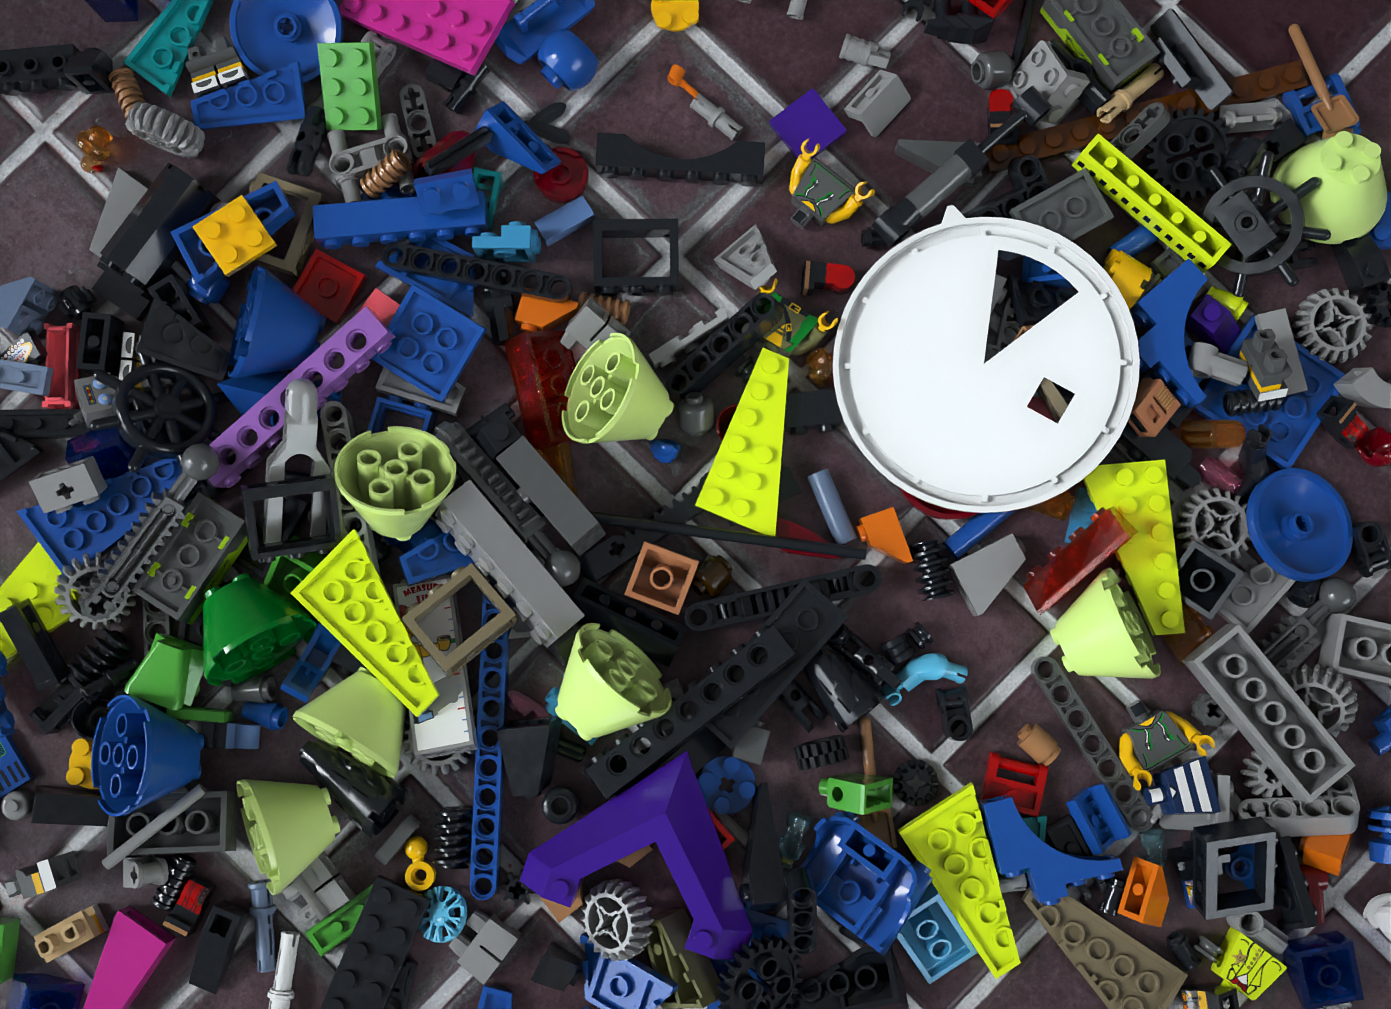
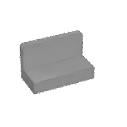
(878, 102)

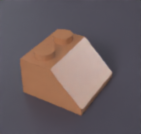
(661, 577)

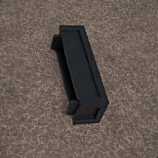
(34, 644)

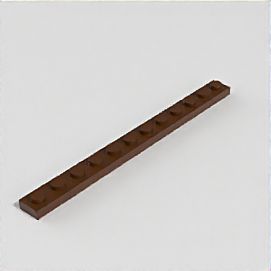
(1079, 133)

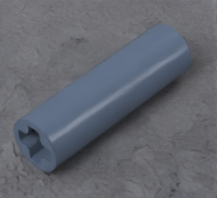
(832, 507)

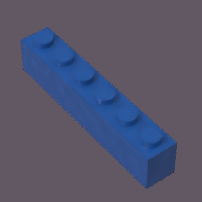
(393, 221)

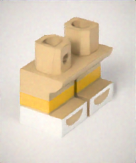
(70, 933)

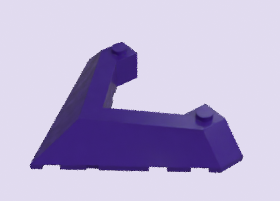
(663, 810)

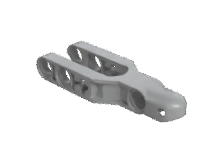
(298, 438)

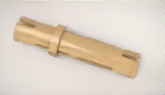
(1123, 98)

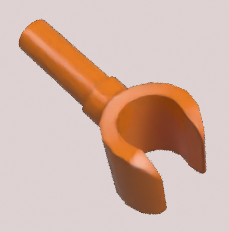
(675, 78)

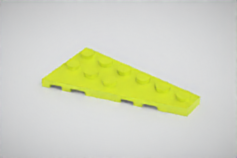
(748, 463)
(1149, 557)
(33, 580)
(358, 611)
(957, 852)

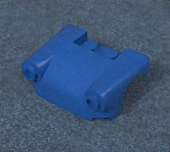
(864, 880)

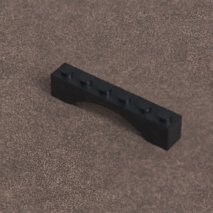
(622, 156)

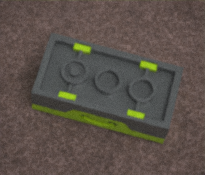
(1102, 36)
(193, 559)

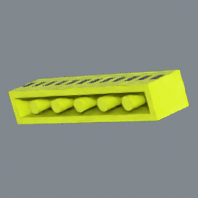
(1151, 204)

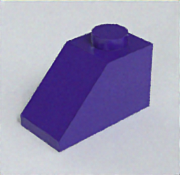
(1212, 323)

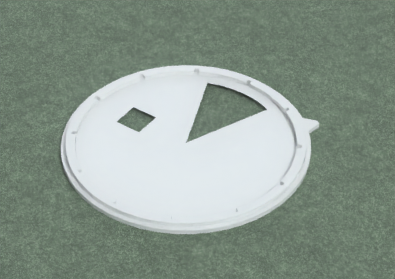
(961, 427)

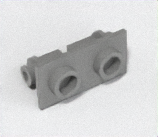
(1249, 116)

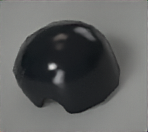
(86, 716)

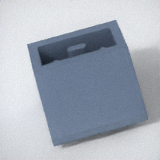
(26, 305)

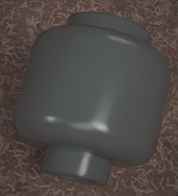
(992, 69)
(696, 414)

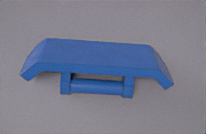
(528, 29)

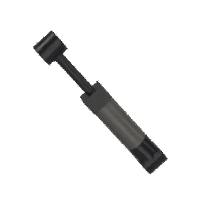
(963, 165)

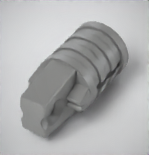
(864, 52)

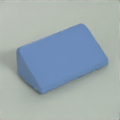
(565, 220)

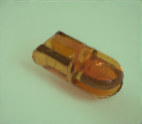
(1212, 433)

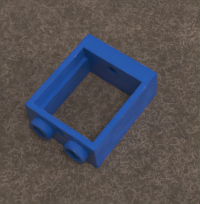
(396, 404)

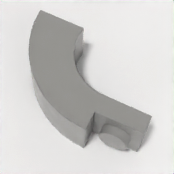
(1365, 388)

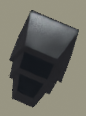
(960, 28)

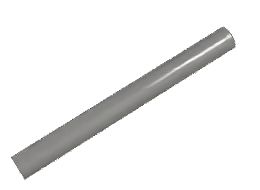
(154, 826)

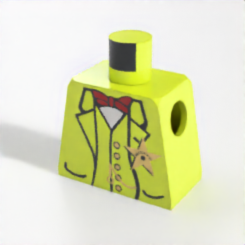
(1245, 966)

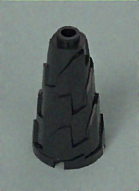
(842, 688)
(356, 787)

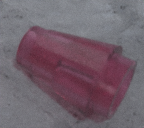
(1219, 475)

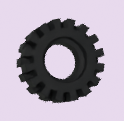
(821, 752)

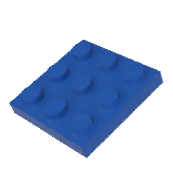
(430, 343)

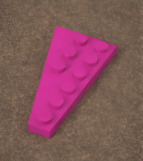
(443, 29)

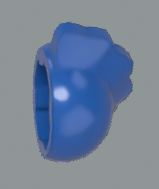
(665, 450)

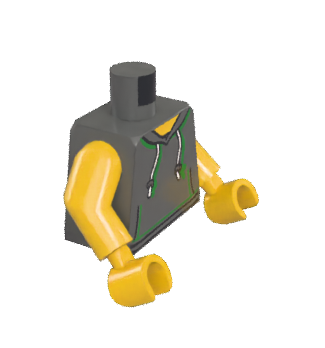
(821, 192)
(1155, 740)

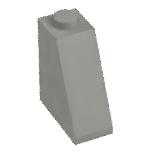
(987, 571)

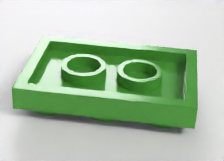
(350, 86)

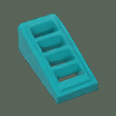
(479, 173)

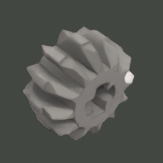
(1258, 779)

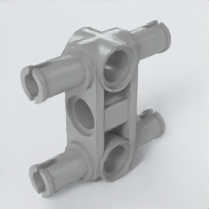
(366, 156)

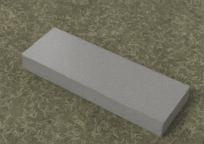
(1279, 323)

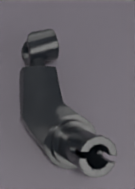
(1253, 460)

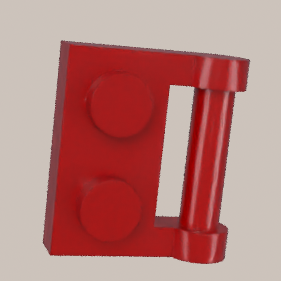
(1025, 796)

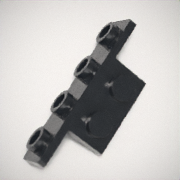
(1188, 61)

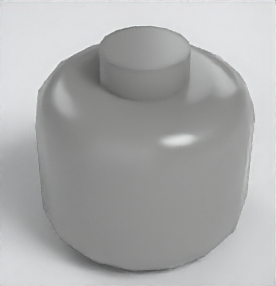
(17, 804)

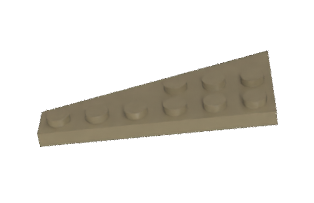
(1108, 959)

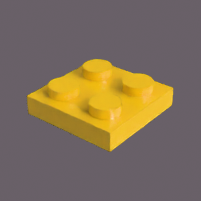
(234, 236)

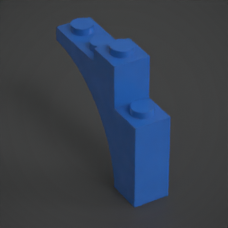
(1162, 346)
(1047, 869)

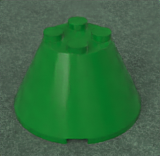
(249, 630)

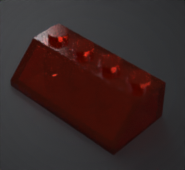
(540, 377)
(1078, 559)

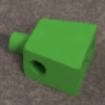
(857, 792)

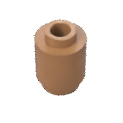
(1038, 744)

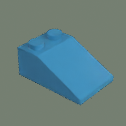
(935, 937)

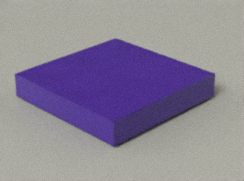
(807, 119)

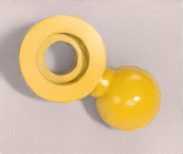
(416, 849)

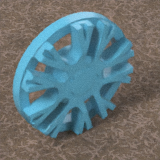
(442, 915)

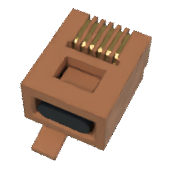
(1152, 407)

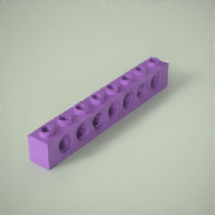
(321, 362)

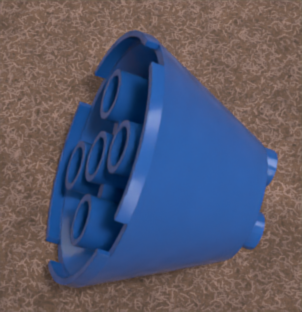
(273, 328)
(141, 755)

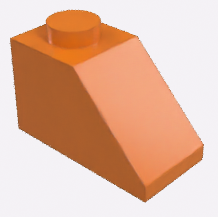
(543, 315)
(884, 535)
(1325, 851)
(1145, 893)

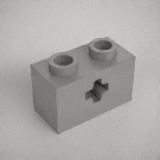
(52, 485)

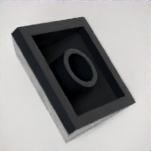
(1206, 579)

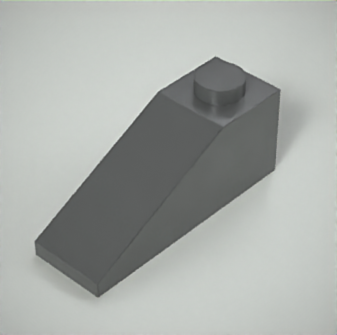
(930, 154)

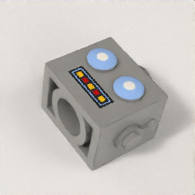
(94, 398)

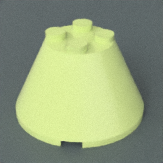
(1350, 189)
(614, 395)
(395, 478)
(1105, 633)
(609, 684)
(359, 718)
(286, 827)

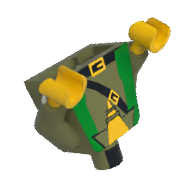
(797, 329)

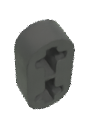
(398, 839)

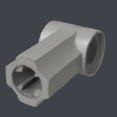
(1209, 363)
(1260, 932)

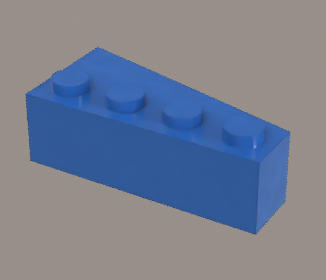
(270, 207)

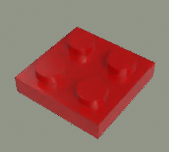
(329, 286)

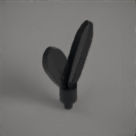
(541, 124)

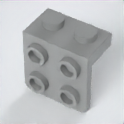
(1050, 78)
(1224, 791)

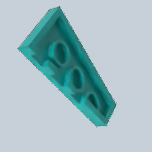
(165, 46)

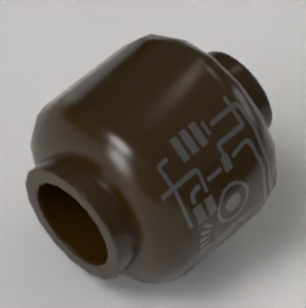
(712, 575)

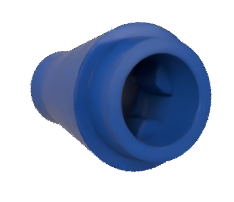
(268, 715)

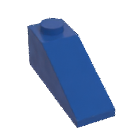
(516, 140)

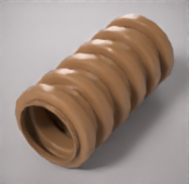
(126, 88)
(385, 173)
(616, 308)

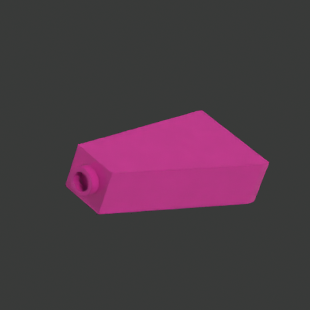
(128, 960)

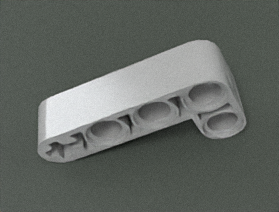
(1326, 815)

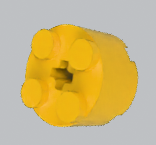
(1127, 275)

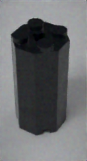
(143, 243)

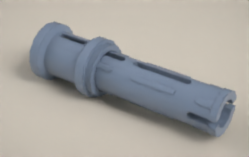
(263, 911)

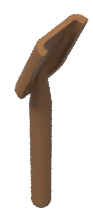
(1332, 112)
(879, 822)

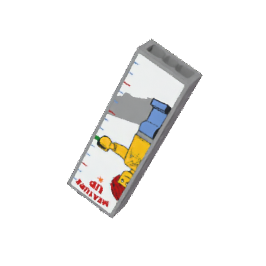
(449, 721)

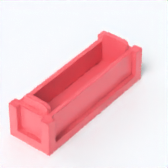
(62, 352)

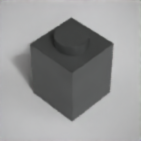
(753, 744)

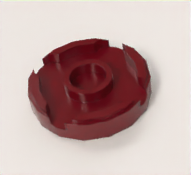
(566, 180)

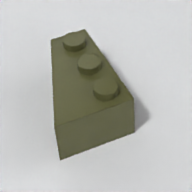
(687, 968)

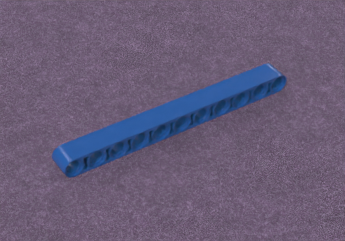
(482, 779)

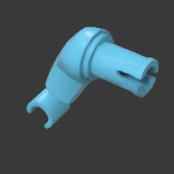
(925, 667)

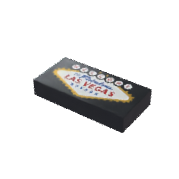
(25, 349)

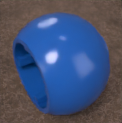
(567, 60)

